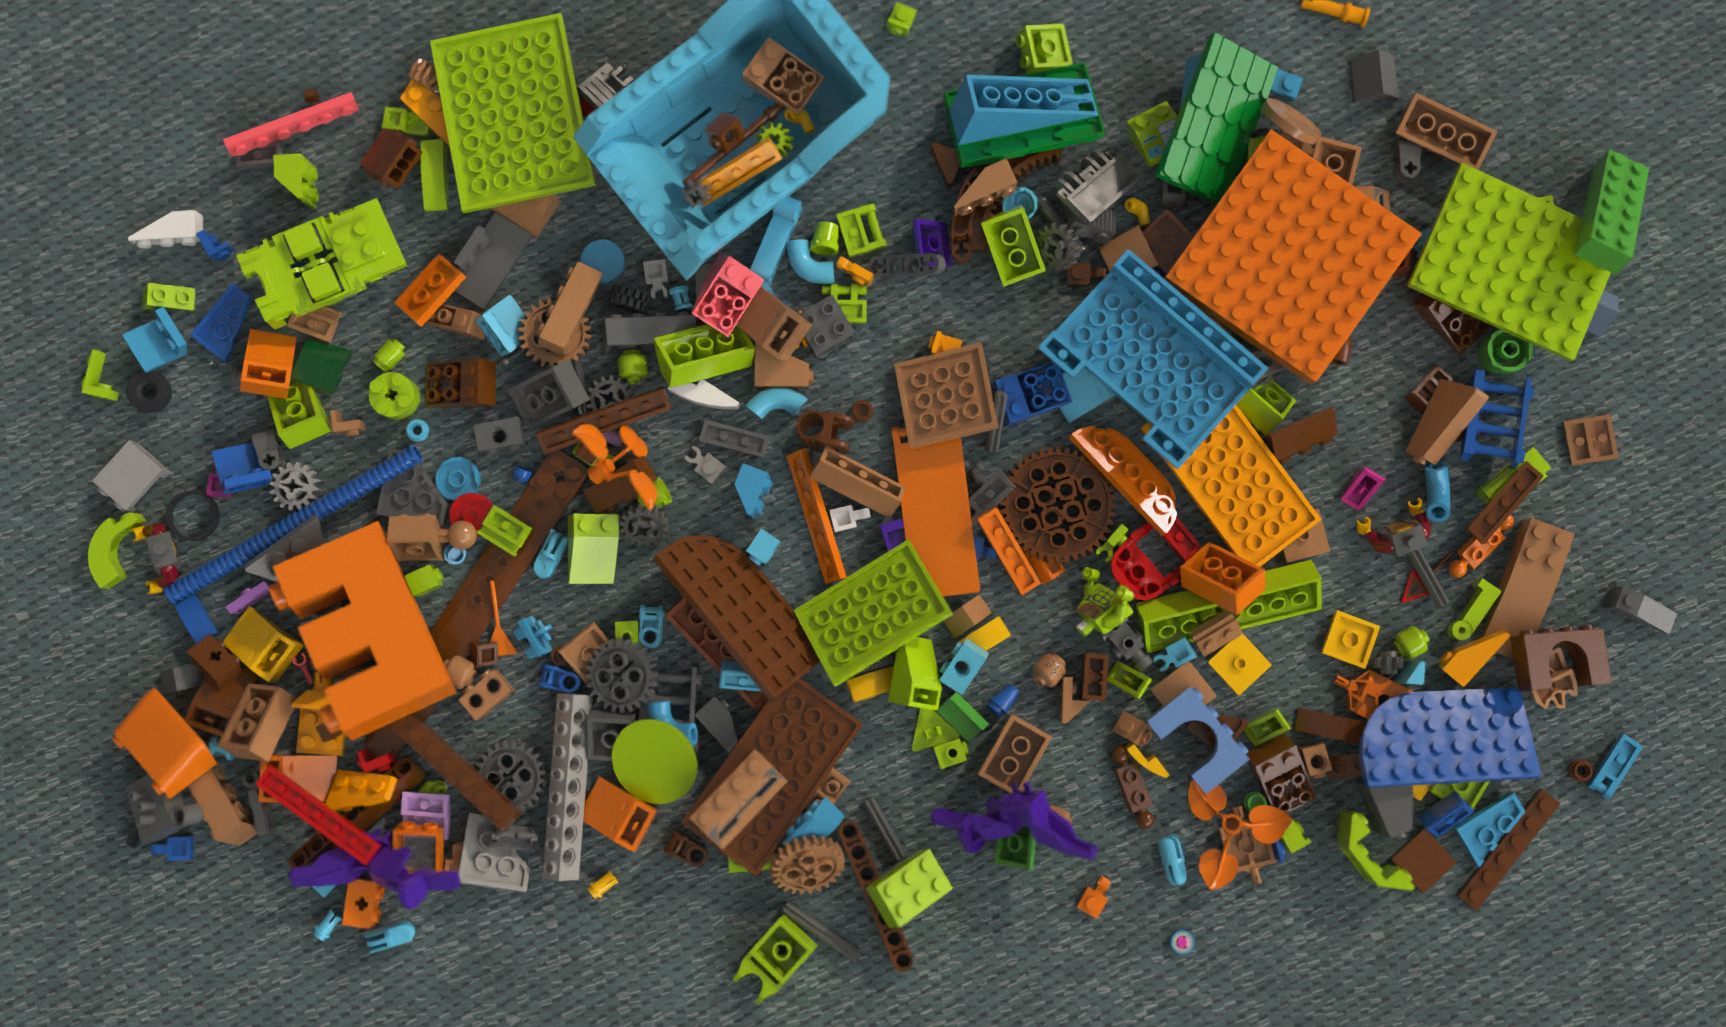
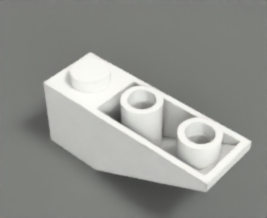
(170, 229)

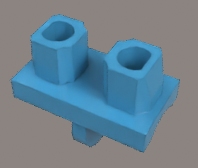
(536, 634)

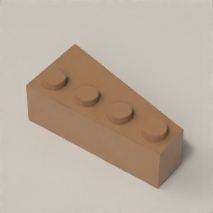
(220, 807)

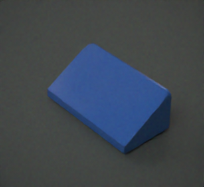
(1446, 814)

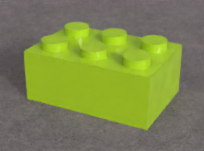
(909, 888)

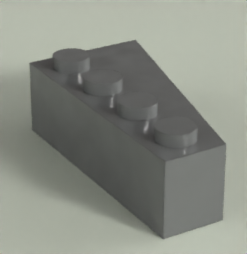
(641, 330)

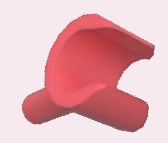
(304, 668)

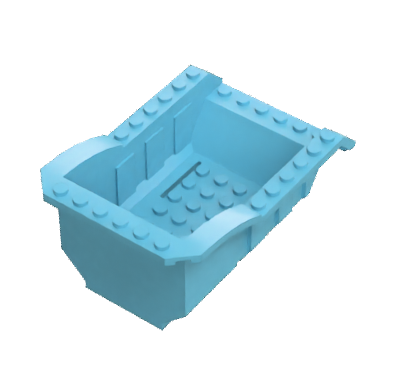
(657, 124)

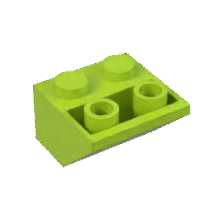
(297, 176)

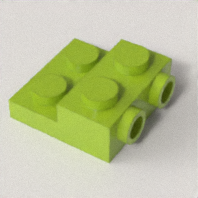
(1043, 47)

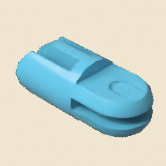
(550, 554)
(1172, 859)
(389, 935)

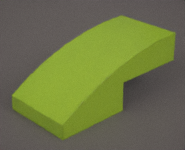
(405, 122)

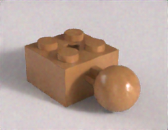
(423, 539)

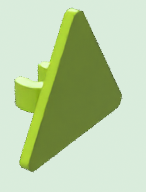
(931, 730)

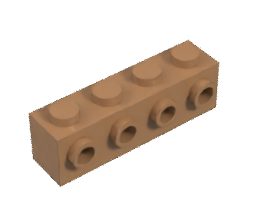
(569, 309)
(860, 484)

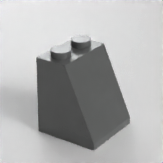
(1389, 809)

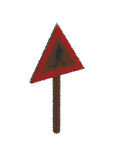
(1415, 587)

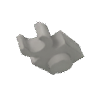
(656, 275)
(707, 466)

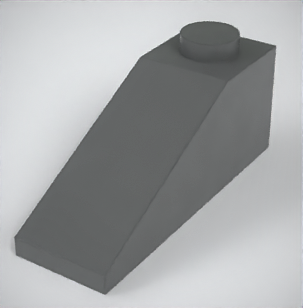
(1640, 609)
(719, 722)

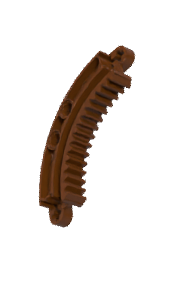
(970, 225)

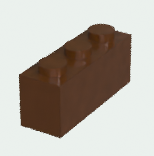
(608, 494)

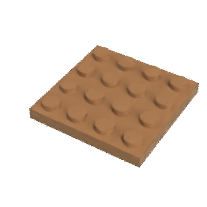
(946, 396)

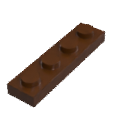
(1504, 502)

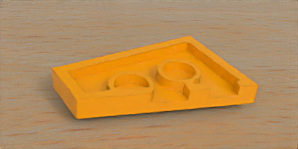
(358, 789)

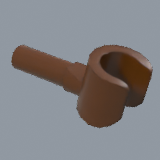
(311, 96)

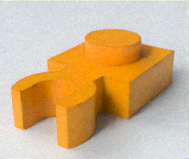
(859, 274)

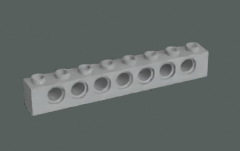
(567, 788)

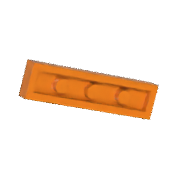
(1008, 550)

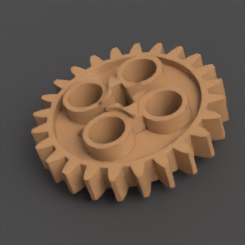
(530, 330)
(807, 864)

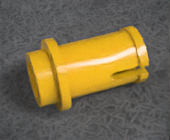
(602, 885)

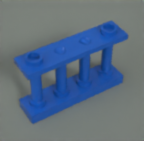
(1471, 447)

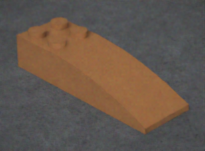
(1528, 580)

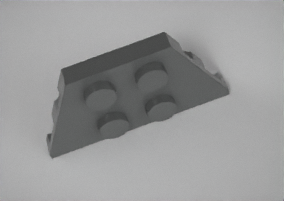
(298, 541)

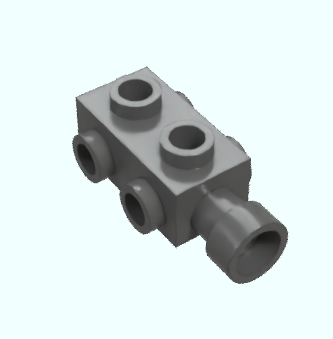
(1118, 638)

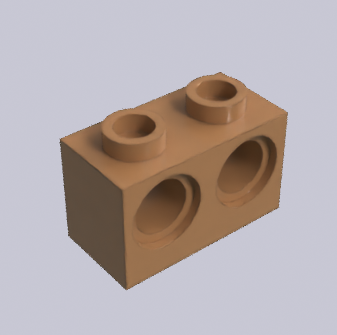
(489, 698)

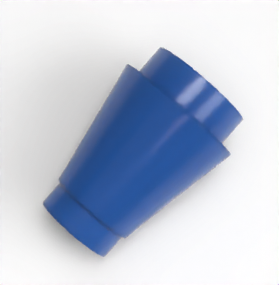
(1003, 700)

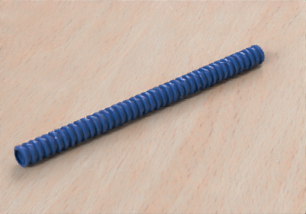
(250, 549)

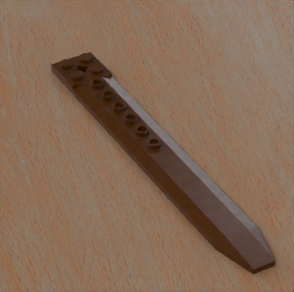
(472, 607)

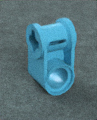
(651, 623)

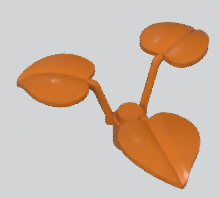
(604, 468)
(1267, 827)

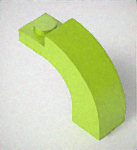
(104, 548)

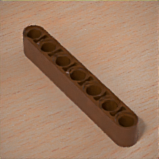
(408, 776)
(858, 864)

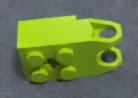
(772, 964)

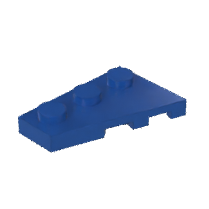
(223, 322)

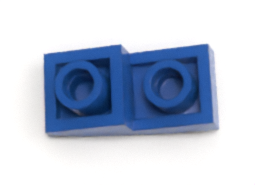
(195, 618)

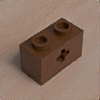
(215, 662)
(1094, 676)

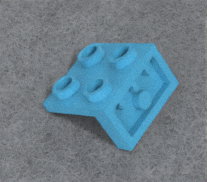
(156, 342)

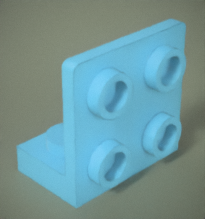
(502, 325)

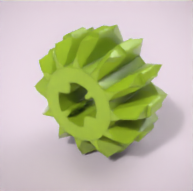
(779, 135)

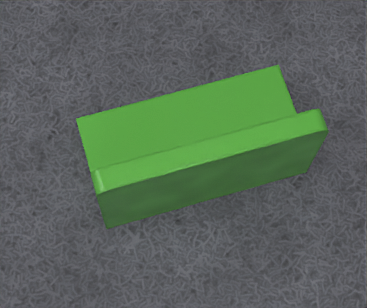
(962, 717)

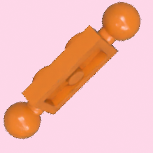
(1473, 552)

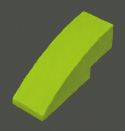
(434, 175)

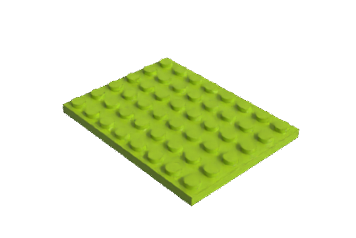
(511, 113)
(1510, 263)

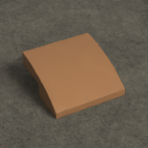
(1132, 240)
(1591, 440)
(1180, 678)

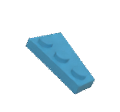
(1487, 826)

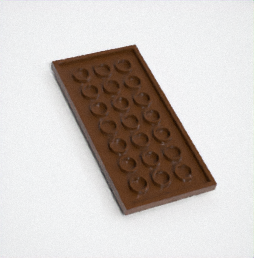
(802, 740)

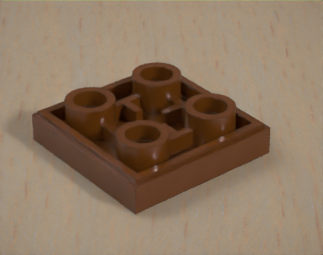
(1423, 860)

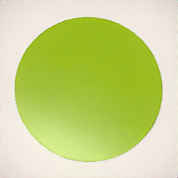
(654, 761)

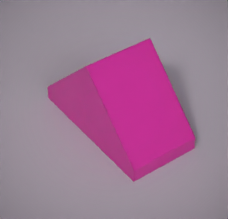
(1361, 488)

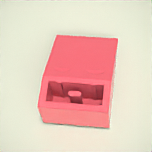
(726, 294)

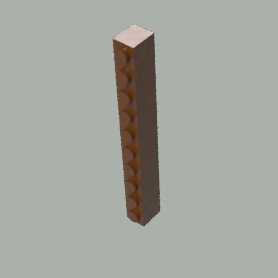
(451, 765)

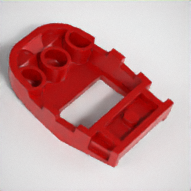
(1136, 571)

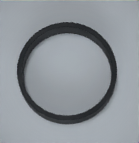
(170, 509)

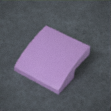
(427, 808)

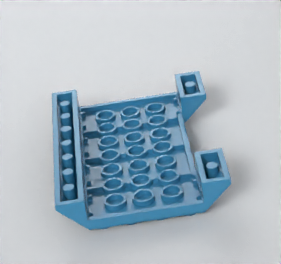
(1155, 356)

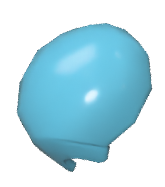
(1024, 197)

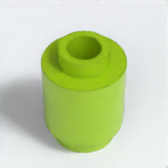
(389, 354)

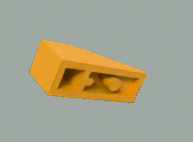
(1468, 659)

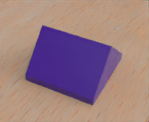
(931, 238)

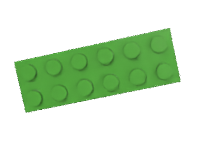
(1612, 212)

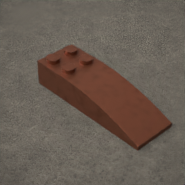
(704, 640)

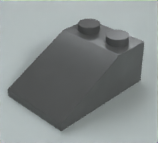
(548, 394)

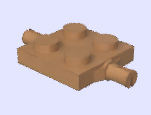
(1249, 852)

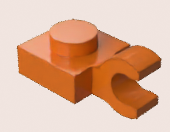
(1093, 900)

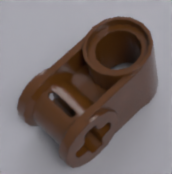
(685, 848)

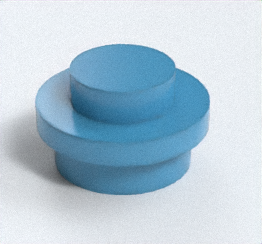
(453, 555)

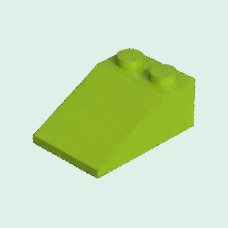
(299, 416)
(592, 548)

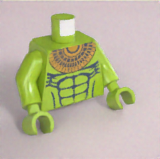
(1102, 607)

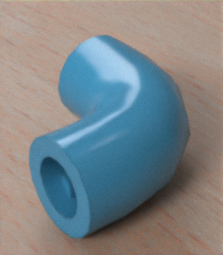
(1437, 491)
(661, 711)

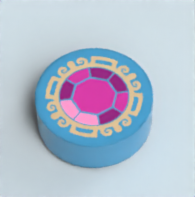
(1181, 941)

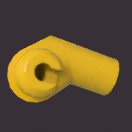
(802, 119)
(1139, 209)

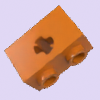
(355, 911)

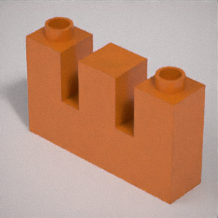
(377, 624)

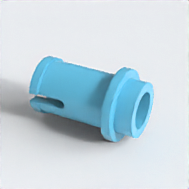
(326, 926)

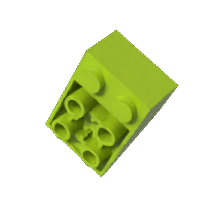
(916, 676)

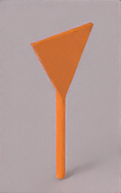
(505, 647)

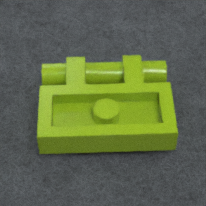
(853, 309)

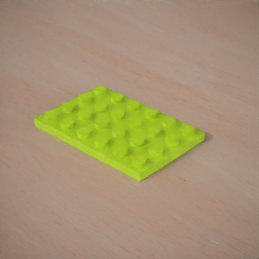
(872, 612)

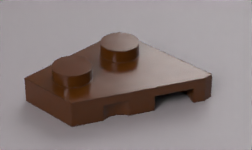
(1205, 733)

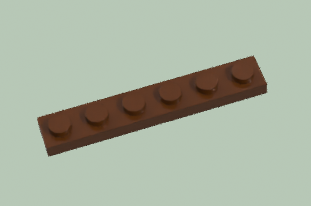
(605, 419)
(1508, 850)

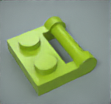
(854, 232)

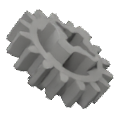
(294, 495)

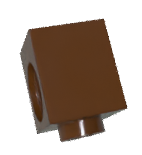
(725, 132)

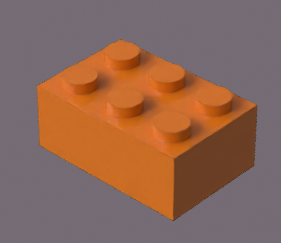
(1223, 578)

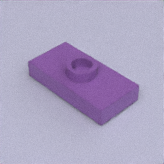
(249, 597)

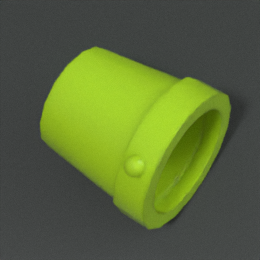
(825, 239)
(663, 495)

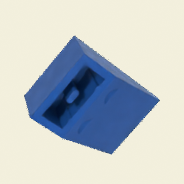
(1028, 400)

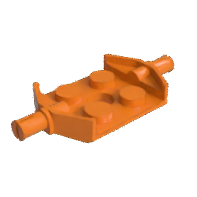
(1365, 690)

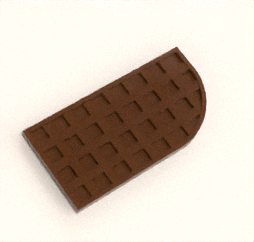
(740, 610)

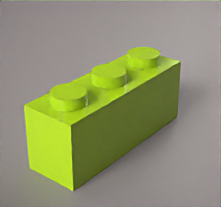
(1491, 487)

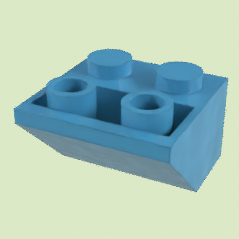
(751, 487)
(818, 820)

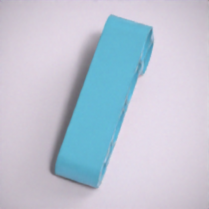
(776, 238)

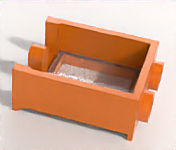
(424, 843)

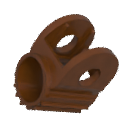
(828, 436)

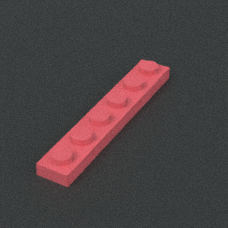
(291, 124)

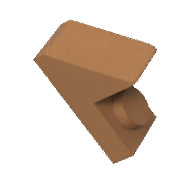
(1069, 707)

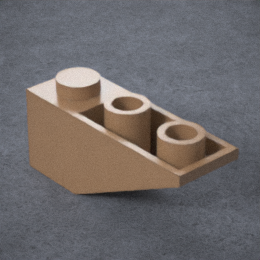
(992, 183)
(457, 321)

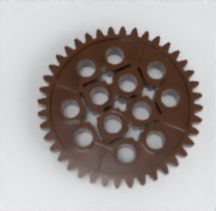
(1090, 522)

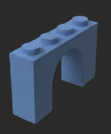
(1227, 753)

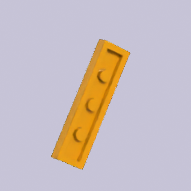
(740, 169)

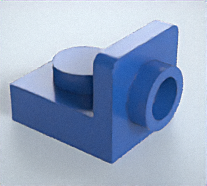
(213, 246)

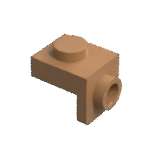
(349, 428)
(1133, 729)

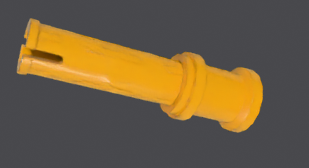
(1345, 12)

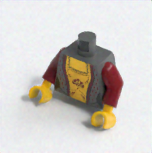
(1401, 536)
(162, 553)

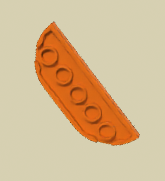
(1130, 473)

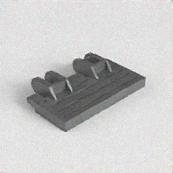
(602, 87)
(1098, 186)

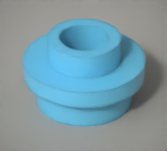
(411, 428)

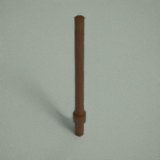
(769, 115)

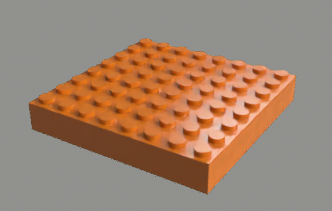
(1292, 257)

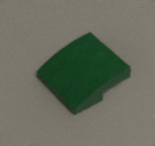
(320, 365)

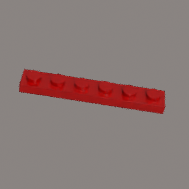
(318, 814)

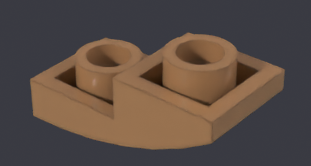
(831, 787)

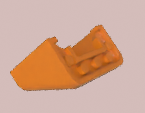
(163, 744)

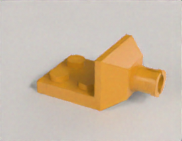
(310, 717)

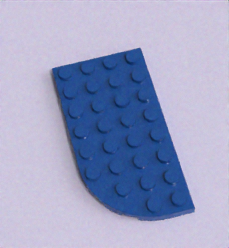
(1448, 739)

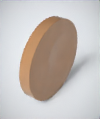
(1291, 121)

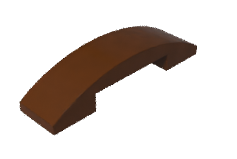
(1329, 725)

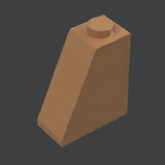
(777, 373)

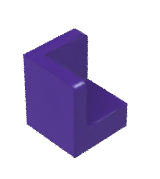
(893, 533)

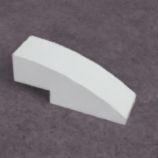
(705, 395)

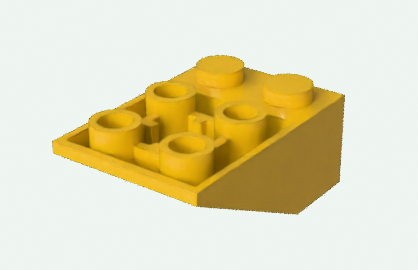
(262, 645)

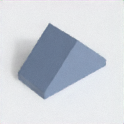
(1604, 314)

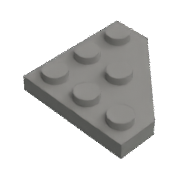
(489, 866)

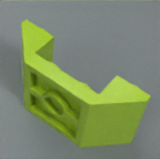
(1351, 830)

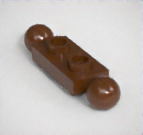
(1132, 787)

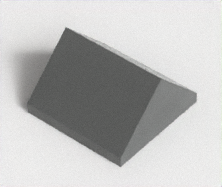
(1374, 77)

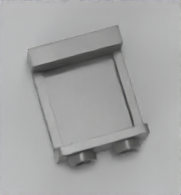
(129, 476)

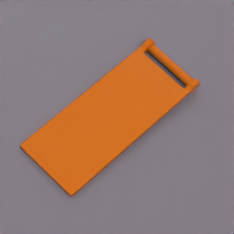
(938, 512)

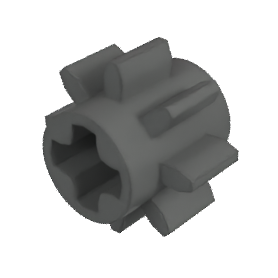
(696, 200)
(1388, 662)

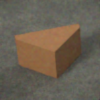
(967, 616)

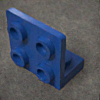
(239, 468)

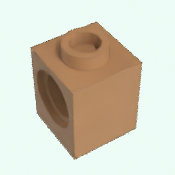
(1308, 752)

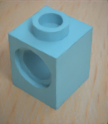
(762, 547)

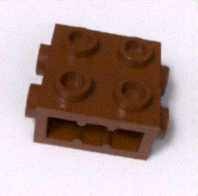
(391, 158)

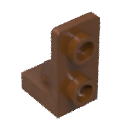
(1344, 766)

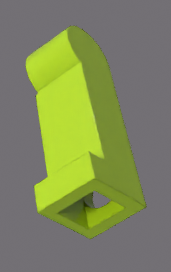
(1474, 611)

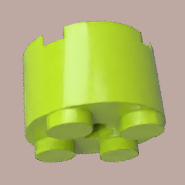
(383, 389)

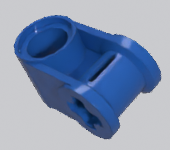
(555, 679)

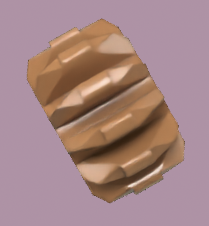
(425, 75)

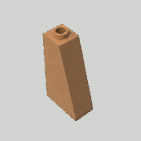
(1444, 420)

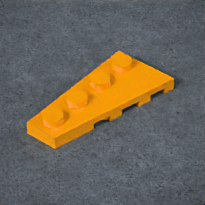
(426, 107)

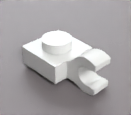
(845, 518)

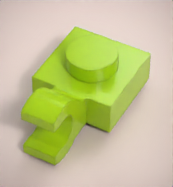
(1116, 538)

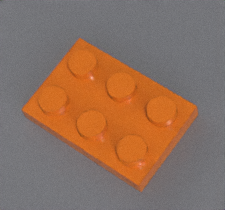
(430, 290)

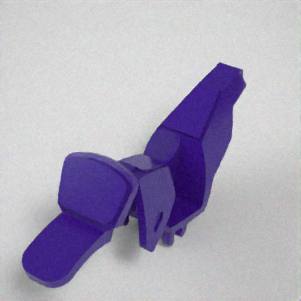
(1007, 818)
(385, 869)

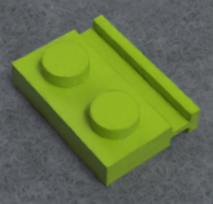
(504, 530)

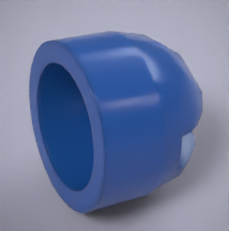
(522, 473)

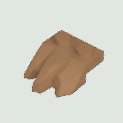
(1562, 682)

